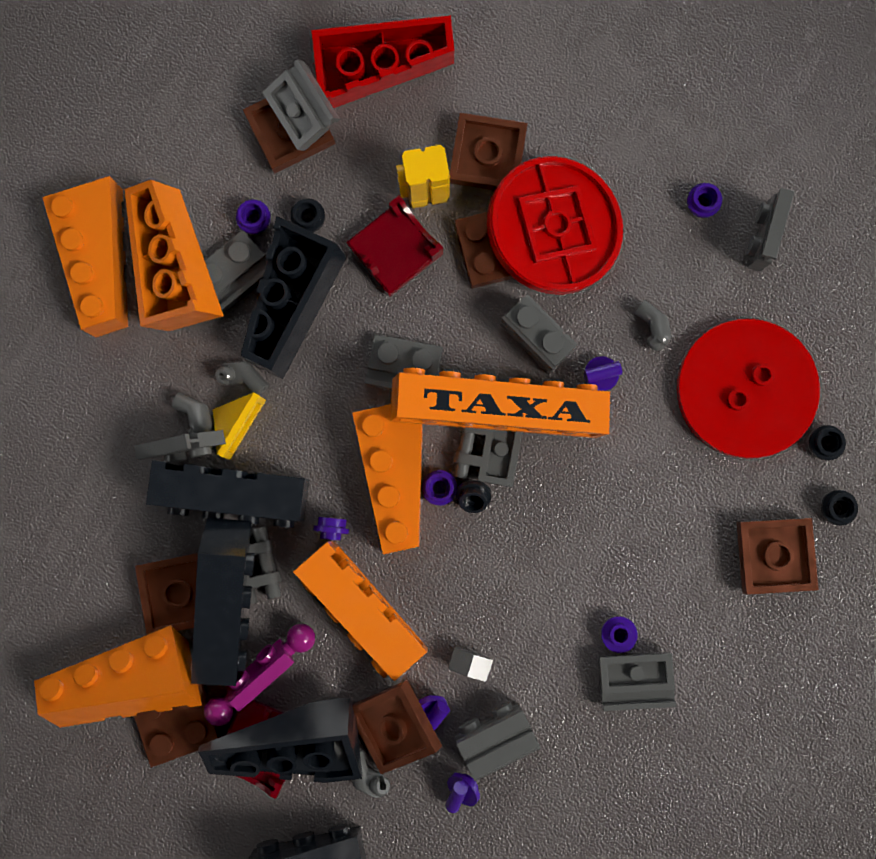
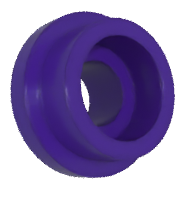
(708, 191)
(248, 208)
(431, 479)
(331, 528)
(609, 628)

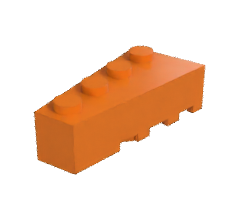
(90, 246)
(167, 260)
(393, 475)
(361, 610)
(121, 682)

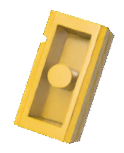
(424, 176)

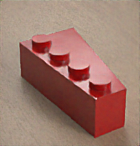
(377, 56)

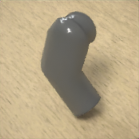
(658, 324)
(241, 373)
(197, 412)
(372, 782)

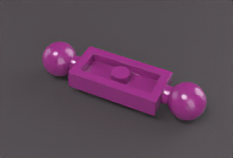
(260, 674)

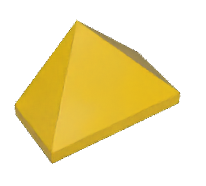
(235, 421)

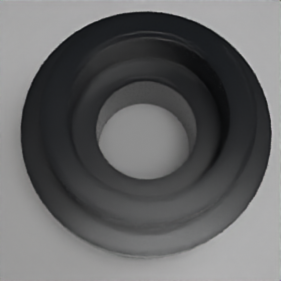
(304, 206)
(836, 438)
(473, 496)
(849, 504)

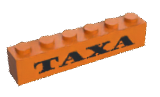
(499, 405)

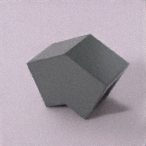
(470, 664)

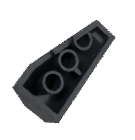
(304, 741)

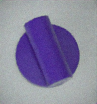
(602, 372)
(435, 709)
(463, 791)

